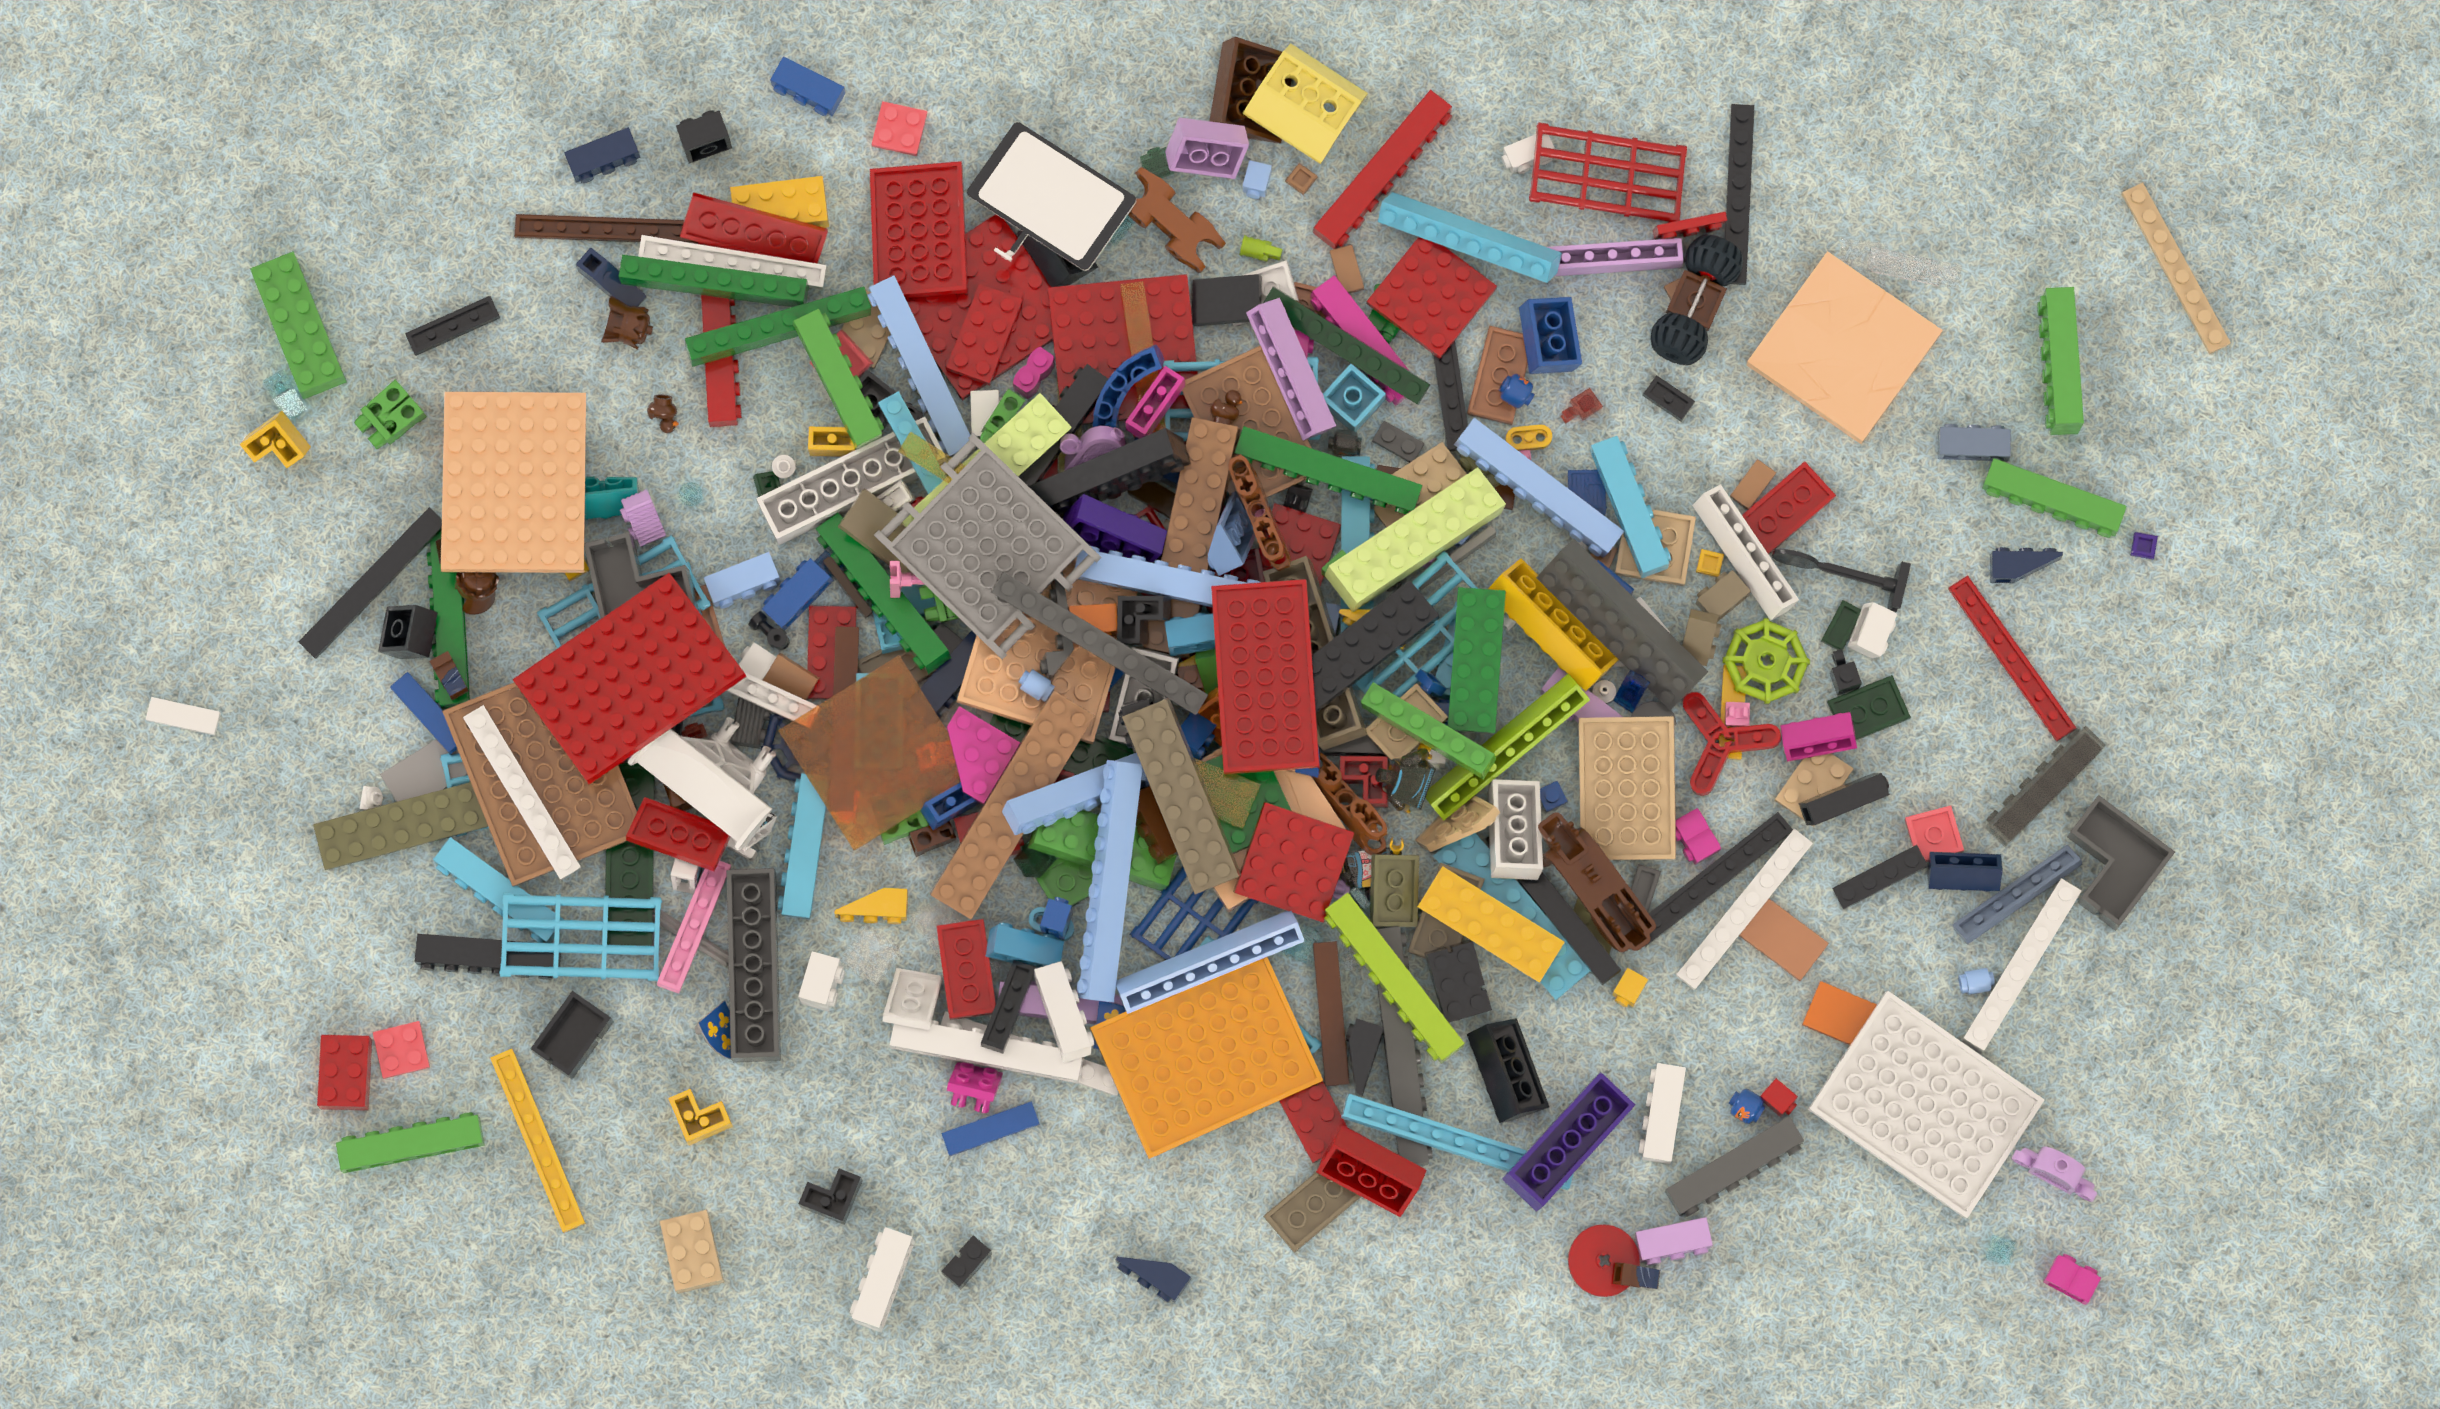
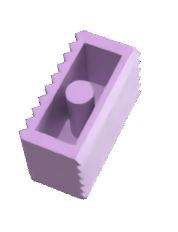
(643, 518)

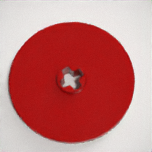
(1584, 1259)

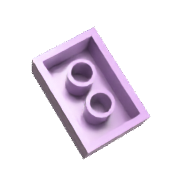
(1207, 148)

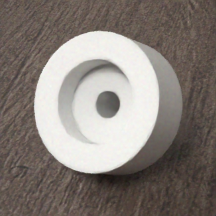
(1608, 696)

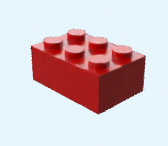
(344, 1072)

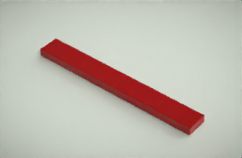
(2012, 658)

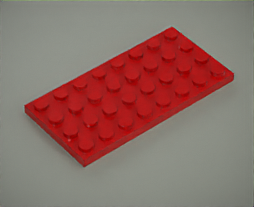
(1265, 676)

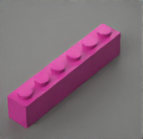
(1344, 312)

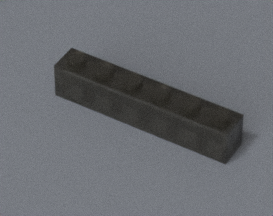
(2045, 786)

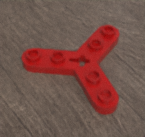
(1711, 727)

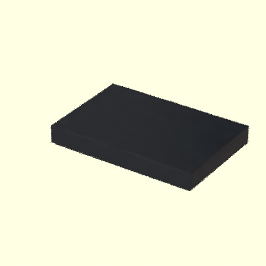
(1224, 299)

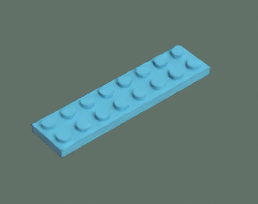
(1473, 857)

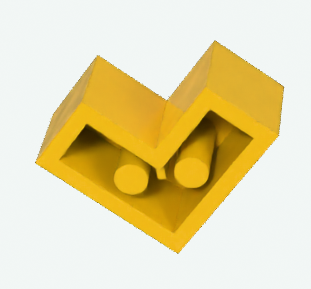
(278, 436)
(698, 1123)

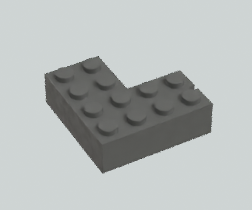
(618, 573)
(2130, 860)

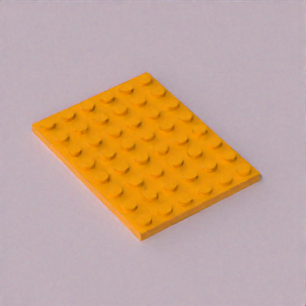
(1206, 1056)

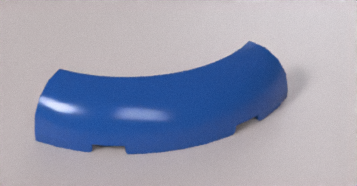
(1120, 382)

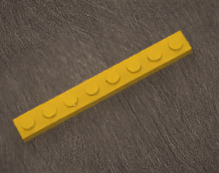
(537, 1140)

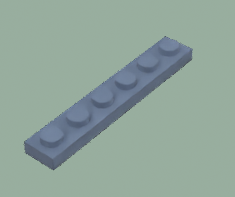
(2017, 894)

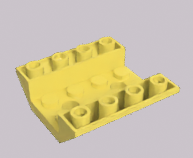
(1298, 111)

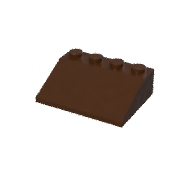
(1239, 75)

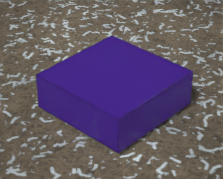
(2144, 545)

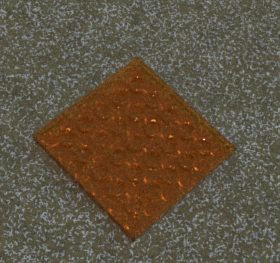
(874, 752)

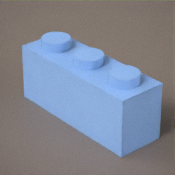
(742, 580)

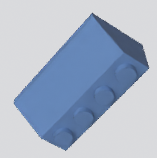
(1231, 538)

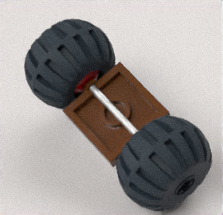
(1683, 331)

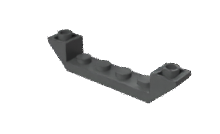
(1054, 660)

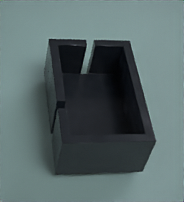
(1458, 981)
(572, 1035)

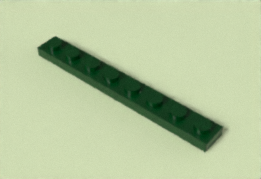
(1351, 348)

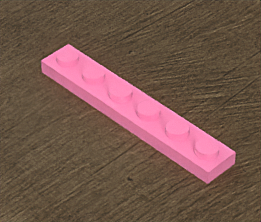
(693, 928)

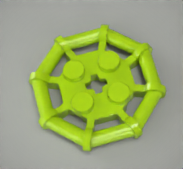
(1757, 670)

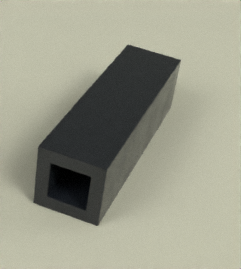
(1844, 798)

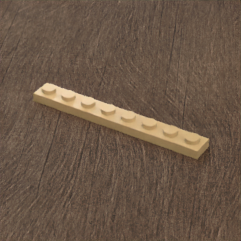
(2176, 268)

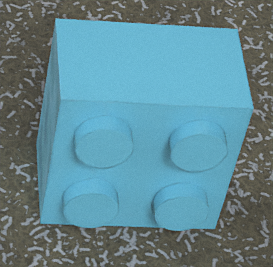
(1353, 398)

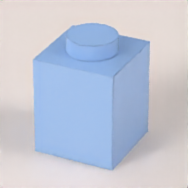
(1257, 179)

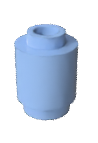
(1036, 685)
(1976, 981)

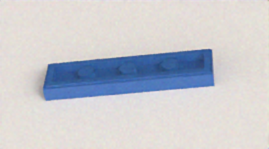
(424, 709)
(990, 1128)

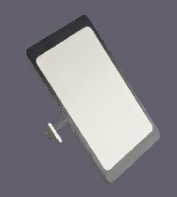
(1050, 197)

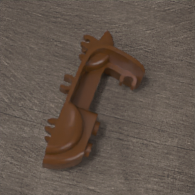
(1597, 884)

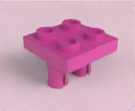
(974, 1082)

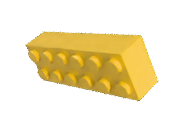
(1553, 626)
(1491, 924)

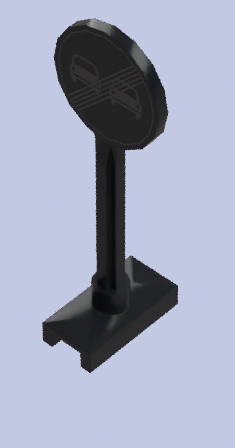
(1894, 585)

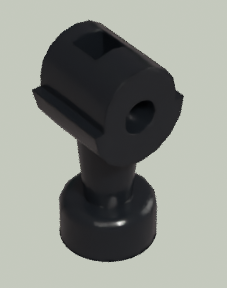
(775, 636)

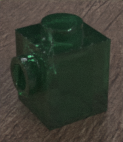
(1156, 162)
(1033, 862)

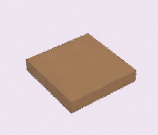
(791, 677)

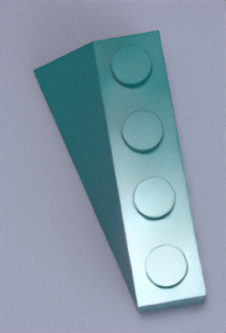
(605, 497)

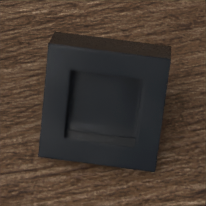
(1298, 497)

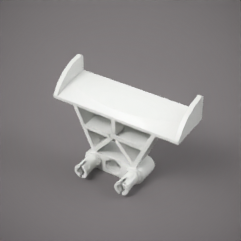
(712, 778)

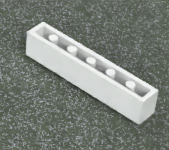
(1745, 552)

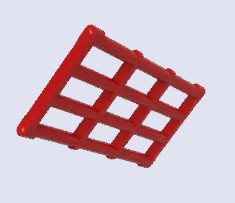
(1631, 165)

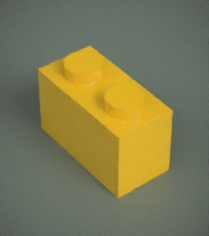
(829, 441)

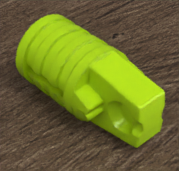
(1259, 249)

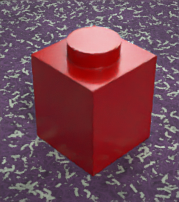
(1779, 1098)

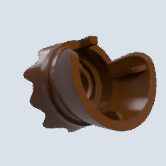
(626, 324)
(477, 589)

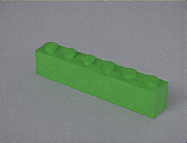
(837, 378)
(2054, 497)
(1428, 730)
(410, 1143)

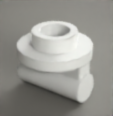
(783, 466)
(370, 798)

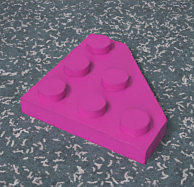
(979, 753)

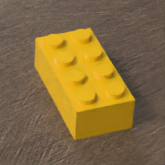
(794, 198)

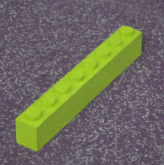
(1509, 744)
(1394, 978)

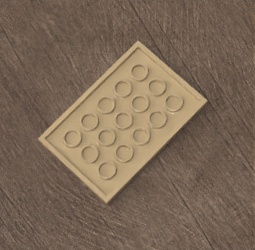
(1629, 785)

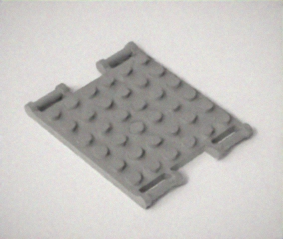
(978, 530)

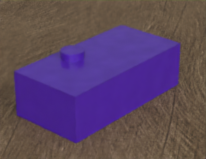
(1114, 529)

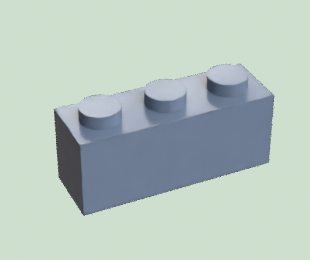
(1974, 443)

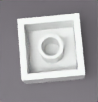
(821, 981)

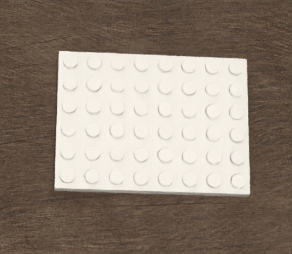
(1926, 1104)

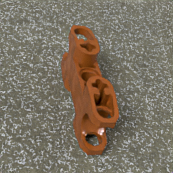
(1183, 231)
(1253, 501)
(1358, 815)

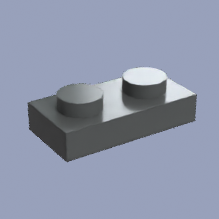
(1398, 442)

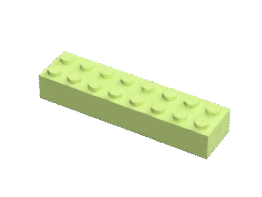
(1018, 441)
(1415, 539)

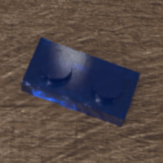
(1631, 691)

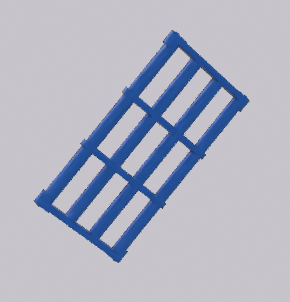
(1185, 908)

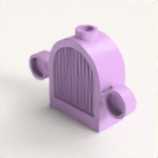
(1090, 445)
(2057, 1170)

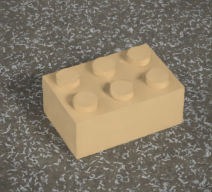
(692, 1251)

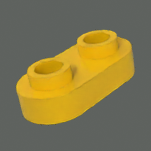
(1528, 437)

